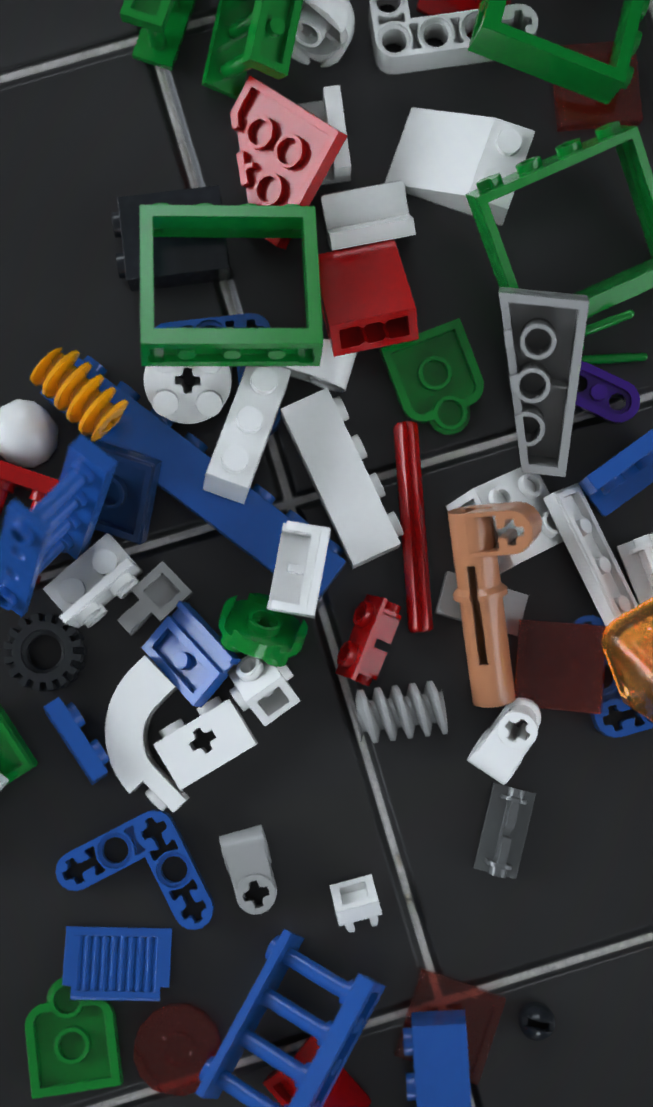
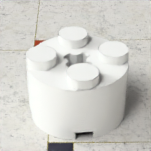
(187, 402)

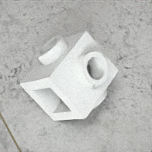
(262, 688)

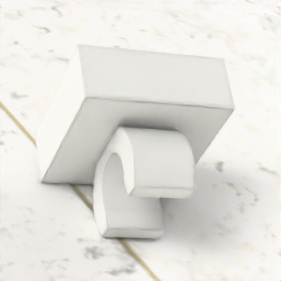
(356, 901)

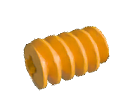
(77, 393)

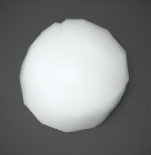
(27, 433)

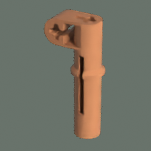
(482, 592)

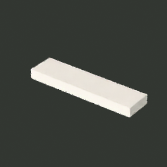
(590, 552)

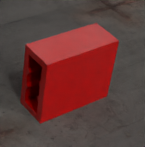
(366, 298)

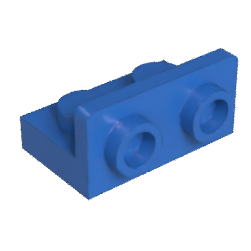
(621, 476)

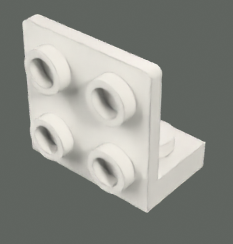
(515, 487)
(93, 582)

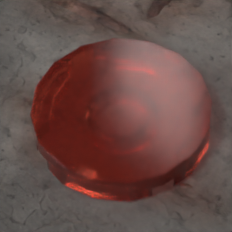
(174, 1048)

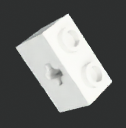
(189, 764)

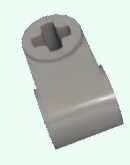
(246, 861)

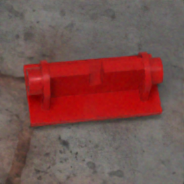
(373, 620)

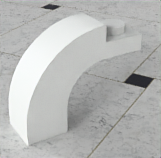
(126, 734)

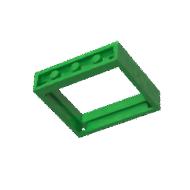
(555, 62)
(640, 183)
(230, 345)

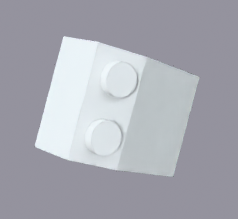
(451, 151)

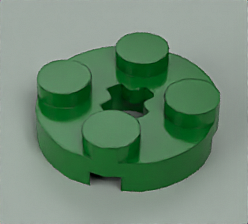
(260, 632)

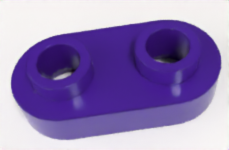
(599, 388)

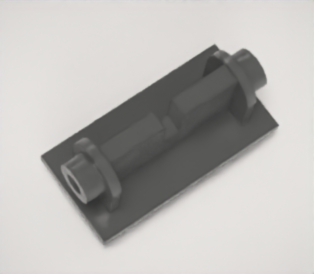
(504, 831)

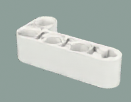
(448, 27)

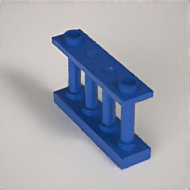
(57, 524)
(334, 1037)

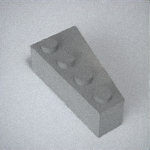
(544, 362)

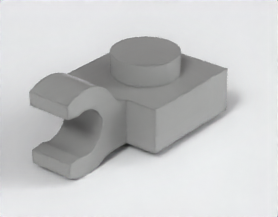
(157, 596)

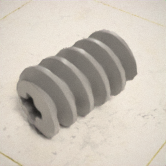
(401, 711)

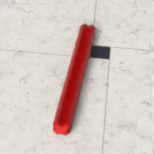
(414, 527)

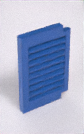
(117, 963)

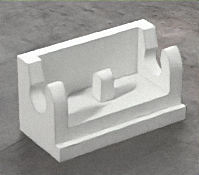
(299, 569)

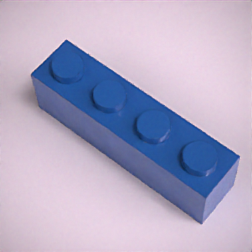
(440, 1059)

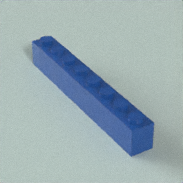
(250, 526)

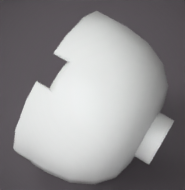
(323, 31)

